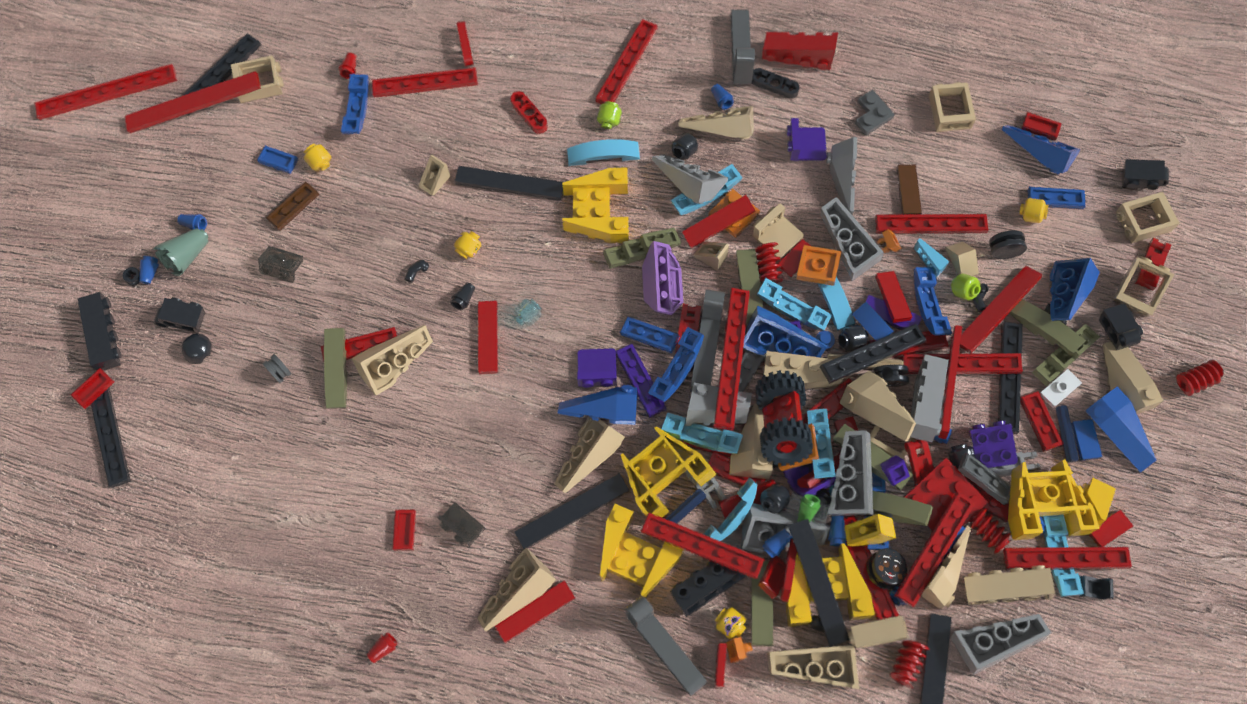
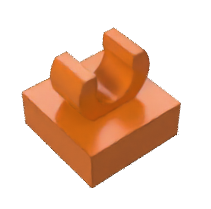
(890, 240)
(737, 649)

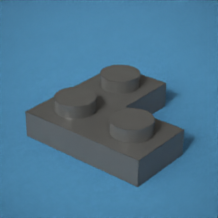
(877, 113)

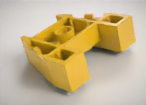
(592, 205)
(660, 466)
(1048, 495)
(633, 557)
(846, 585)

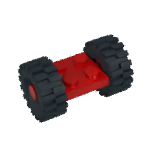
(784, 435)

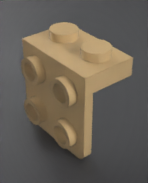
(777, 229)

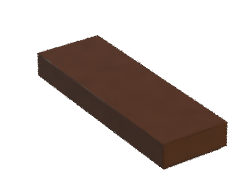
(909, 189)
(292, 206)

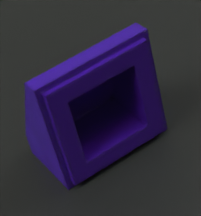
(895, 470)

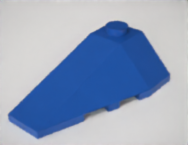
(1053, 155)
(1071, 284)
(772, 333)
(615, 404)
(1120, 422)

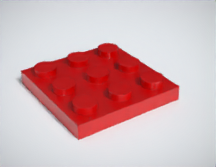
(939, 488)

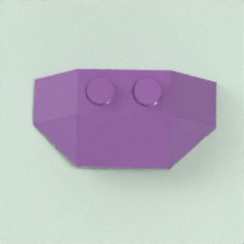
(662, 279)

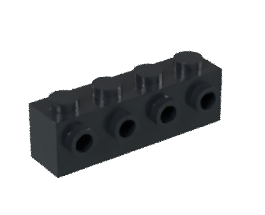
(99, 331)
(704, 586)

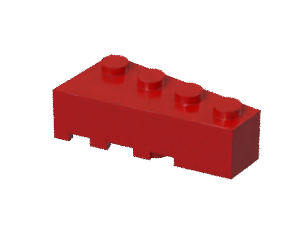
(800, 49)

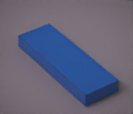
(1059, 197)
(649, 334)

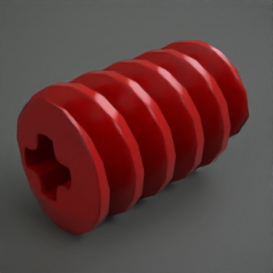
(767, 262)
(1200, 377)
(990, 530)
(908, 662)

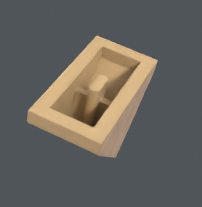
(434, 175)
(712, 253)
(963, 258)

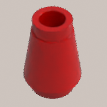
(348, 66)
(383, 646)

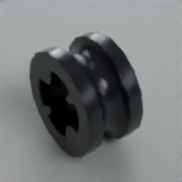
(128, 272)

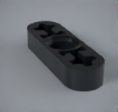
(775, 89)

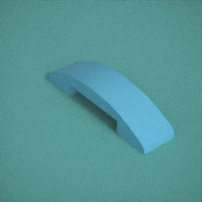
(603, 149)
(686, 205)
(838, 305)
(792, 307)
(702, 436)
(824, 465)
(738, 514)
(1055, 536)

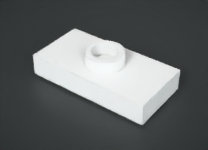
(1060, 388)

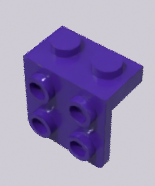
(806, 142)
(597, 368)
(994, 444)
(794, 474)

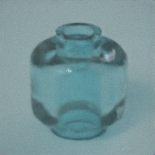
(527, 312)

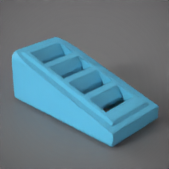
(931, 257)

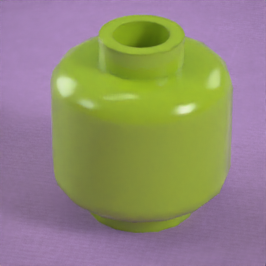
(609, 115)
(965, 286)

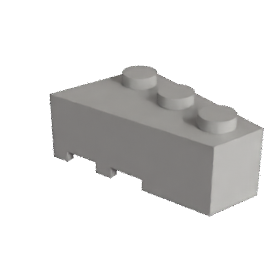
(703, 405)

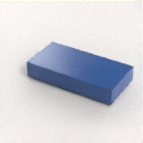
(277, 159)
(1086, 440)

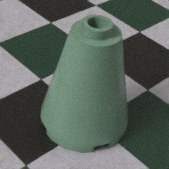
(181, 250)

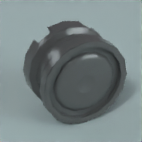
(277, 368)

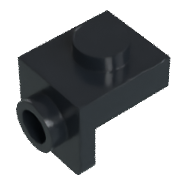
(1097, 588)

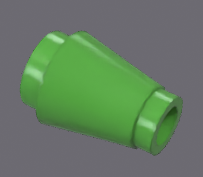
(808, 507)

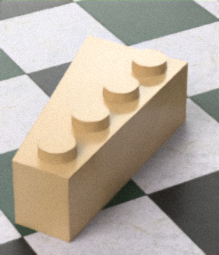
(804, 366)
(1009, 586)
(825, 664)

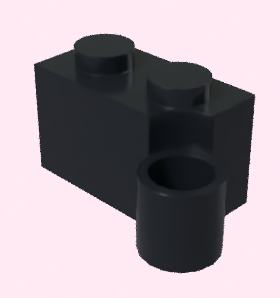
(1144, 174)
(180, 315)
(1121, 326)

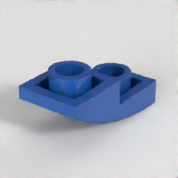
(872, 322)

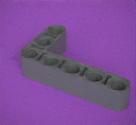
(742, 54)
(710, 329)
(642, 618)

